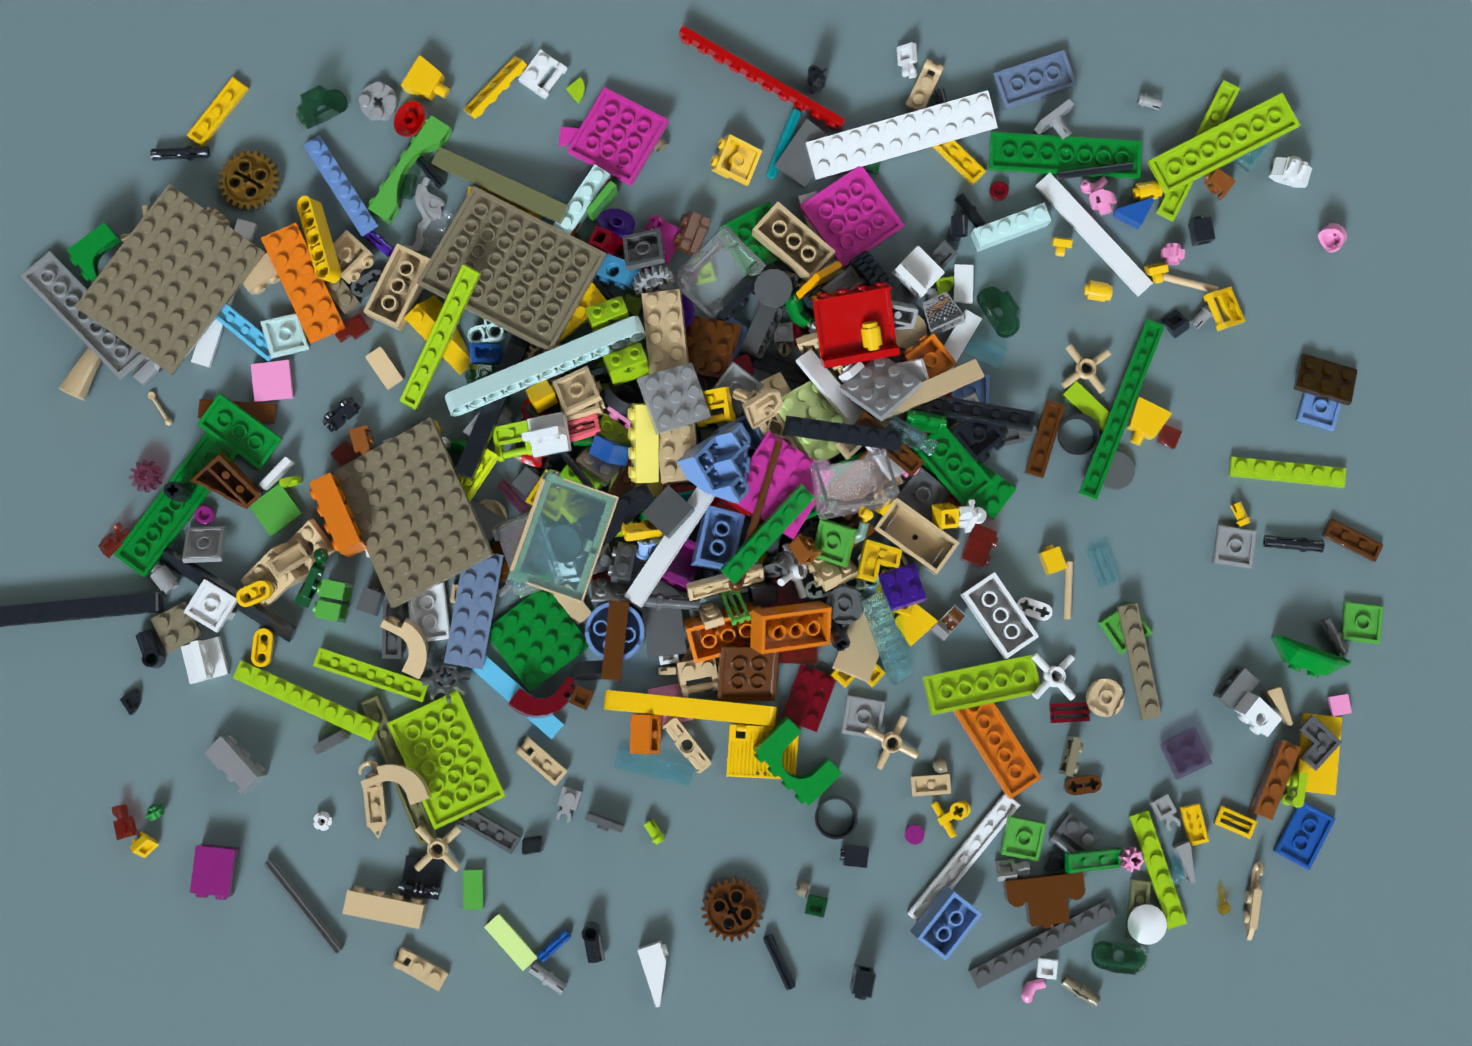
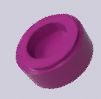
(205, 514)
(914, 834)

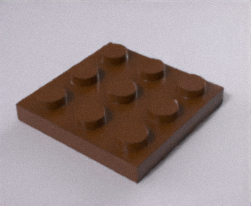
(711, 345)
(746, 674)

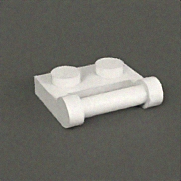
(538, 70)

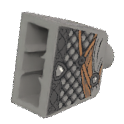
(941, 312)

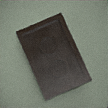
(1325, 379)

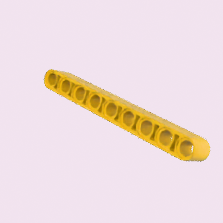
(690, 708)

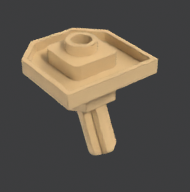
(759, 406)

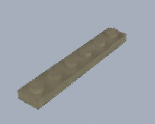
(1139, 661)

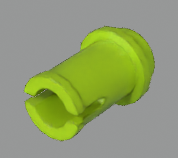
(654, 832)

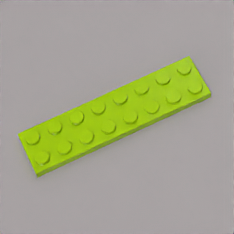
(1223, 144)

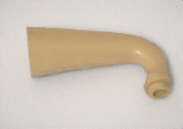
(81, 375)

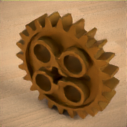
(240, 194)

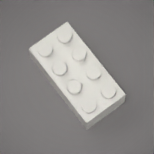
(999, 615)

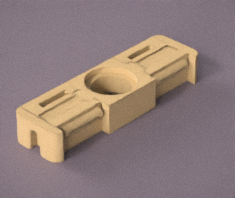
(680, 733)

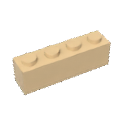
(262, 275)
(385, 908)

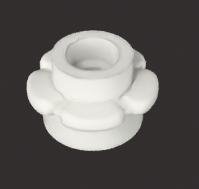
(317, 820)

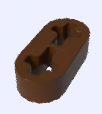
(1083, 789)

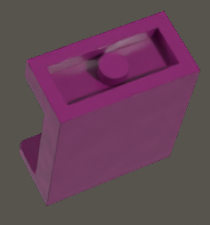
(680, 570)
(213, 871)

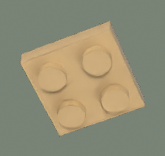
(577, 390)

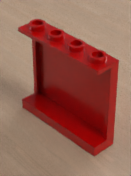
(840, 323)

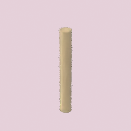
(1189, 283)
(1068, 590)

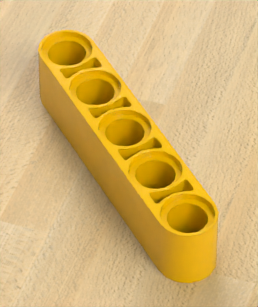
(318, 239)

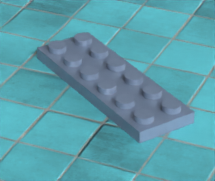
(473, 613)

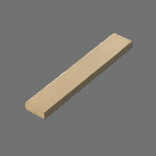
(940, 386)

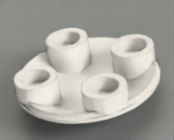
(1147, 924)

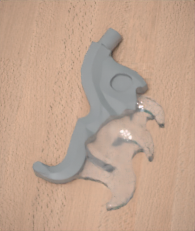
(434, 221)

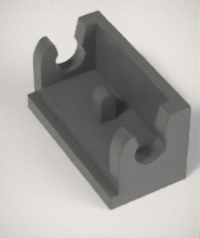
(1235, 687)

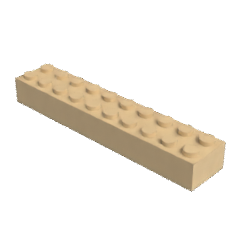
(667, 350)

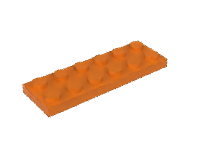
(305, 290)
(998, 748)

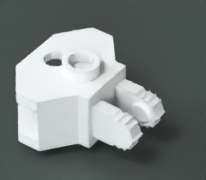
(1291, 171)

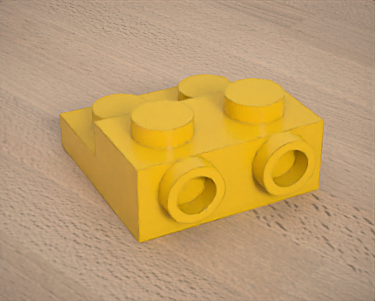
(735, 159)

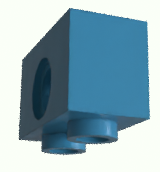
(622, 279)

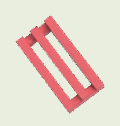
(584, 431)

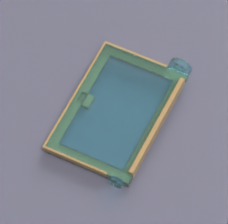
(562, 537)

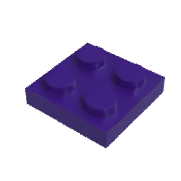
(902, 587)

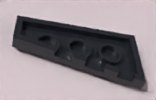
(627, 509)

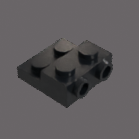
(979, 439)

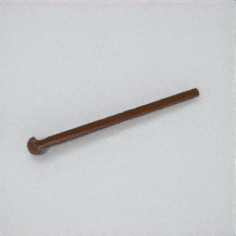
(760, 504)

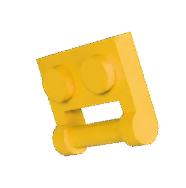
(1228, 306)
(717, 399)

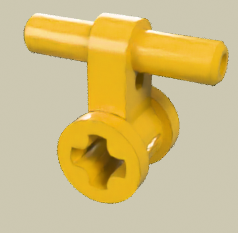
(944, 819)

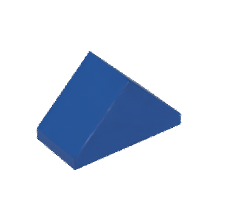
(1134, 213)
(485, 353)
(609, 450)

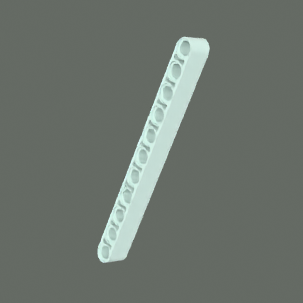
(545, 366)

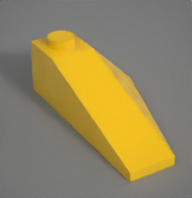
(423, 319)

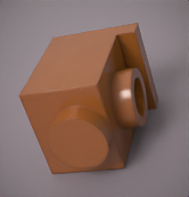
(1219, 183)
(361, 439)
(804, 549)

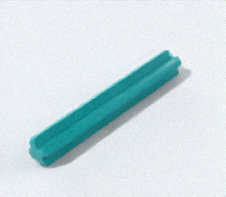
(783, 142)

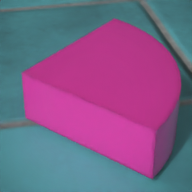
(567, 135)

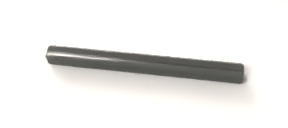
(304, 906)

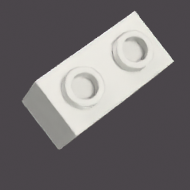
(1257, 714)

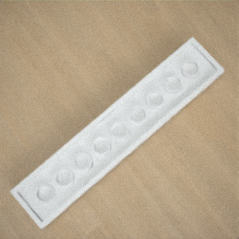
(901, 135)

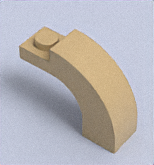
(415, 641)
(409, 779)

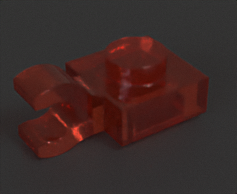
(355, 327)
(113, 541)
(124, 825)

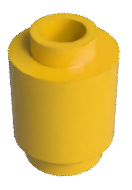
(1147, 190)
(1098, 291)
(871, 335)

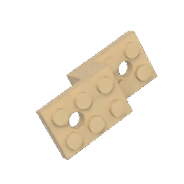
(308, 533)

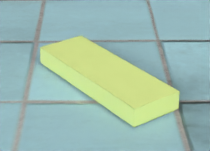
(511, 942)

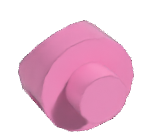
(1102, 201)
(1332, 237)

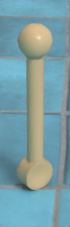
(151, 395)

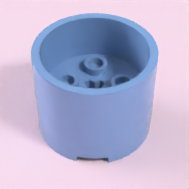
(596, 631)

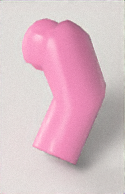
(1088, 187)
(1029, 989)

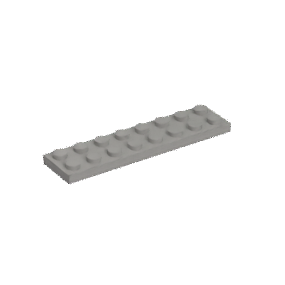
(62, 292)

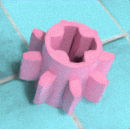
(1173, 254)
(1131, 859)

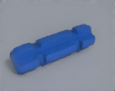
(554, 945)

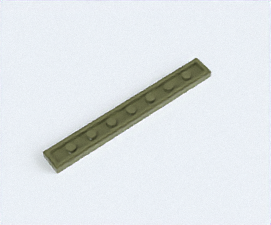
(500, 185)
(416, 812)

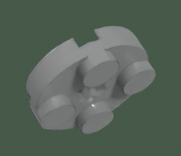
(378, 112)

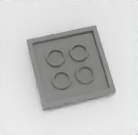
(881, 387)
(674, 398)

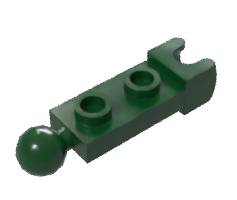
(309, 588)

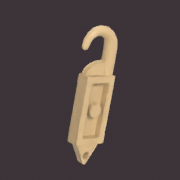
(374, 802)
(1253, 900)

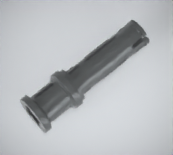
(659, 601)

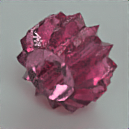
(139, 475)

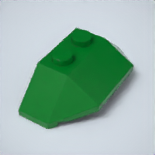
(1307, 658)

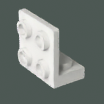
(918, 272)

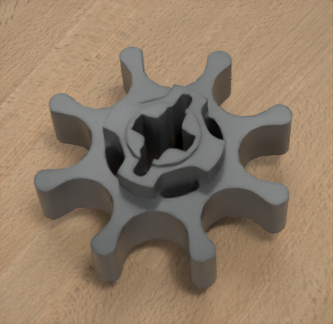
(437, 679)

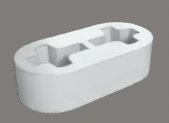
(1035, 604)

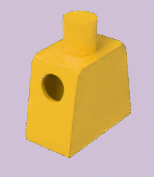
(425, 81)
(1146, 420)
(914, 626)

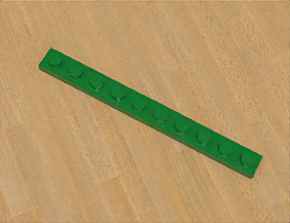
(1121, 410)

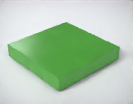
(602, 201)
(276, 510)
(835, 541)
(1361, 622)
(1113, 630)
(1023, 838)

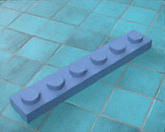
(340, 185)

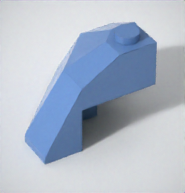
(720, 464)

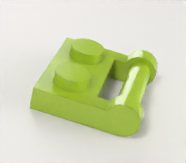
(511, 434)
(1296, 782)

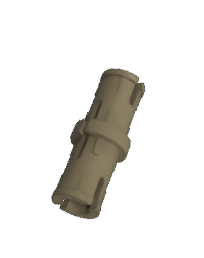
(1080, 991)

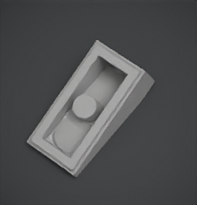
(1184, 856)

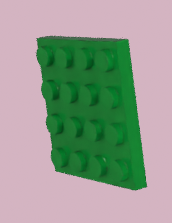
(537, 638)

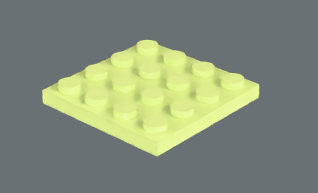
(811, 404)

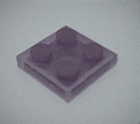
(1185, 753)

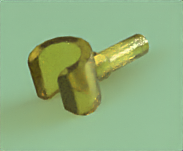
(1224, 908)

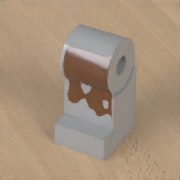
(948, 622)

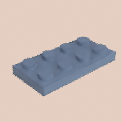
(1034, 80)

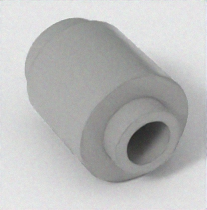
(164, 578)

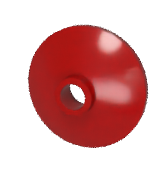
(409, 119)

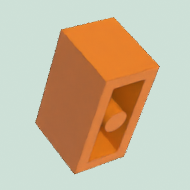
(645, 734)

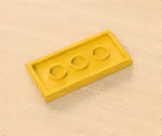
(1325, 778)

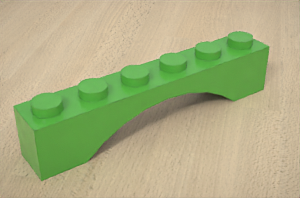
(431, 137)

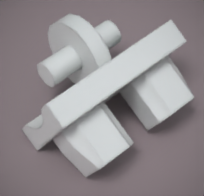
(969, 516)

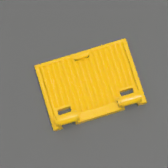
(741, 756)

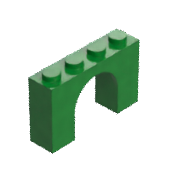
(91, 248)
(806, 786)

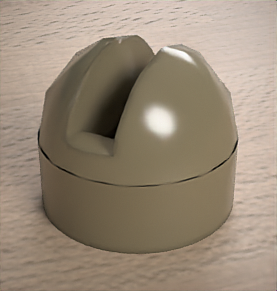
(661, 145)
(780, 349)
(940, 765)
(804, 888)

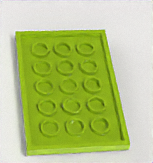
(449, 756)

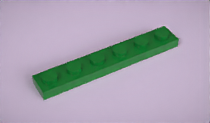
(767, 533)

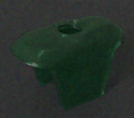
(307, 113)
(994, 298)
(1134, 957)

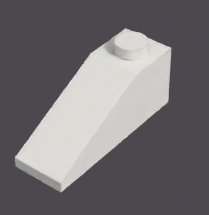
(654, 965)

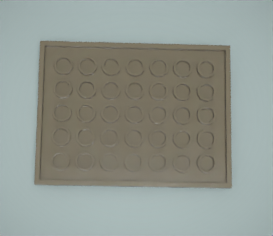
(528, 268)
(170, 279)
(413, 513)

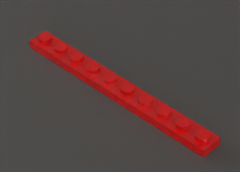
(754, 75)

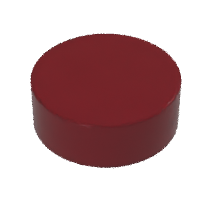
(998, 191)

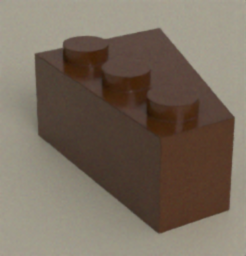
(228, 480)

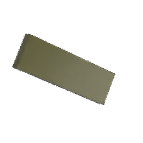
(1138, 895)

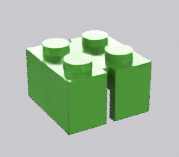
(332, 611)

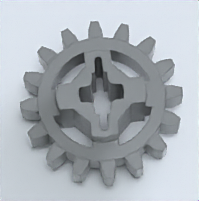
(653, 280)

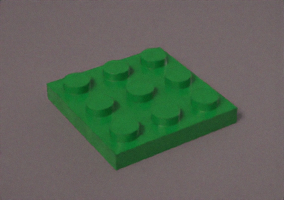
(743, 228)

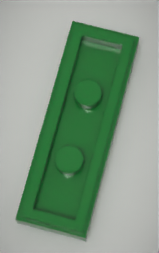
(1092, 860)

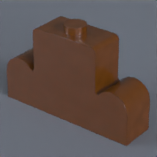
(1045, 896)

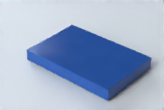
(1304, 835)

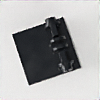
(422, 883)

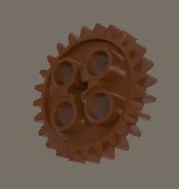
(748, 901)

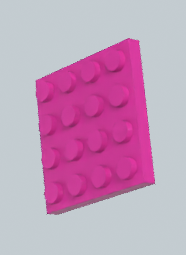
(618, 136)
(851, 215)
(790, 471)

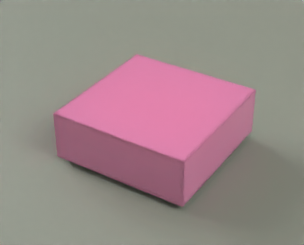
(1339, 705)

